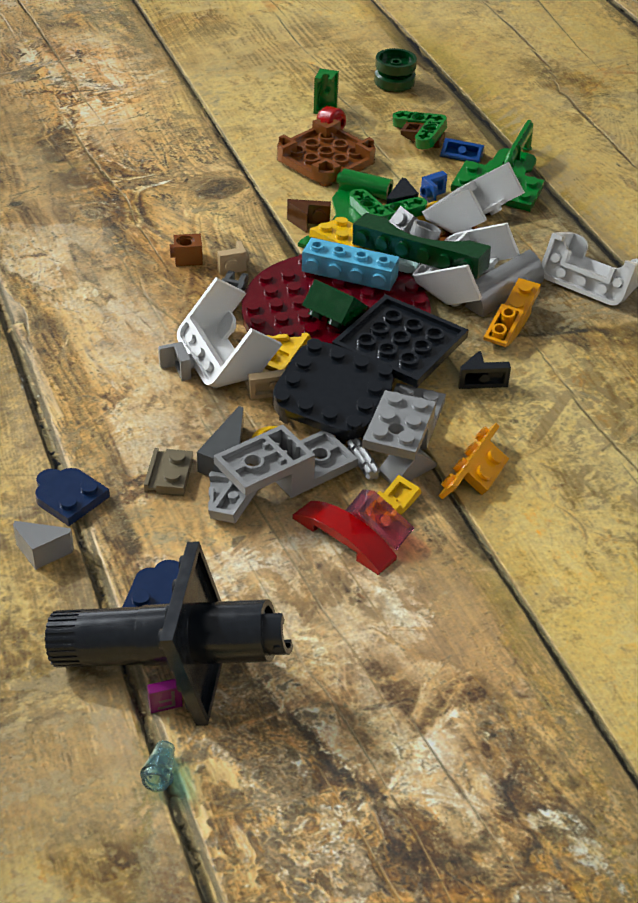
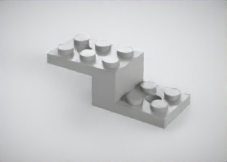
(404, 421)
(285, 460)

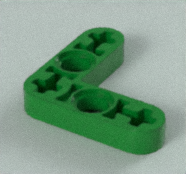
(429, 133)
(364, 203)

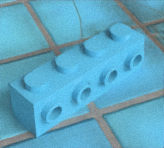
(350, 264)

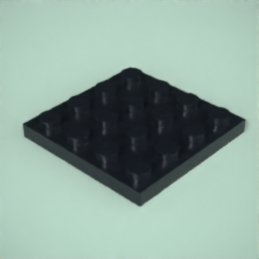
(404, 338)

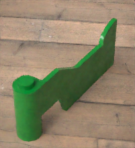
(349, 180)

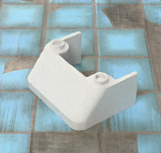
(471, 202)
(457, 283)
(207, 333)

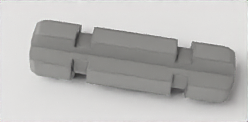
(365, 460)

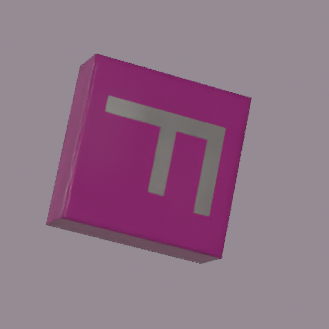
(163, 696)

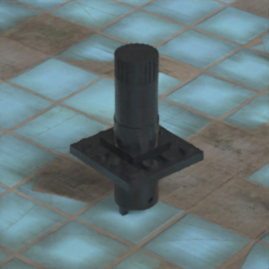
(188, 634)

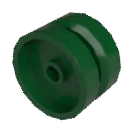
(395, 69)

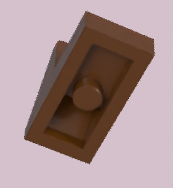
(308, 212)

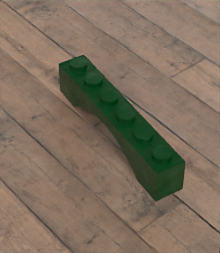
(382, 236)

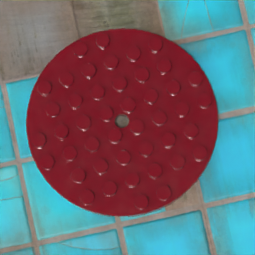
(277, 296)

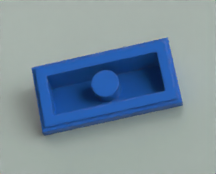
(462, 150)

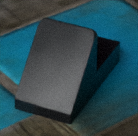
(481, 374)

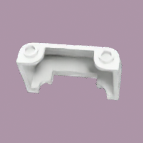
(567, 266)

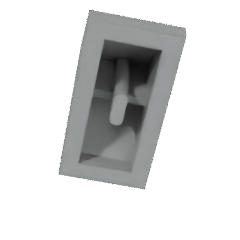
(406, 467)
(42, 542)

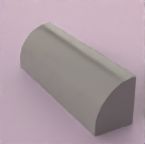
(499, 282)

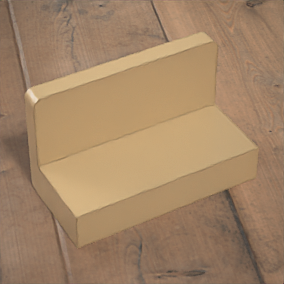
(262, 384)

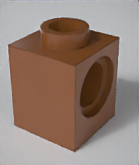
(187, 250)

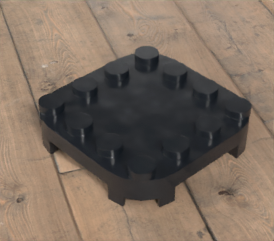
(332, 389)

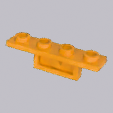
(480, 465)

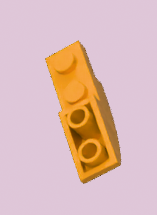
(513, 314)

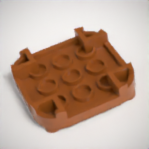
(325, 152)

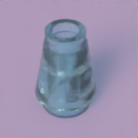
(159, 767)

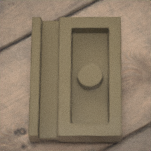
(169, 471)

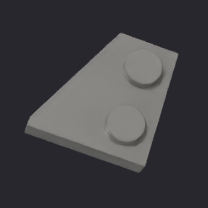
(226, 499)

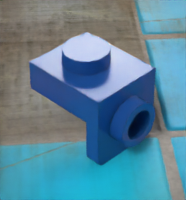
(433, 185)

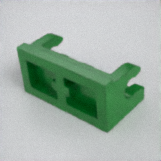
(325, 89)

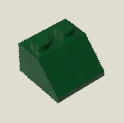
(333, 304)

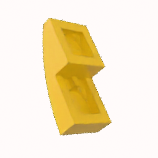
(401, 494)

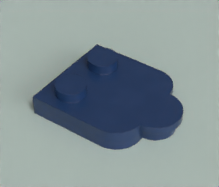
(68, 493)
(153, 585)

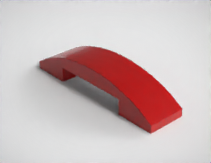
(349, 530)

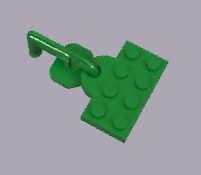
(520, 162)

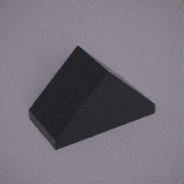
(402, 191)

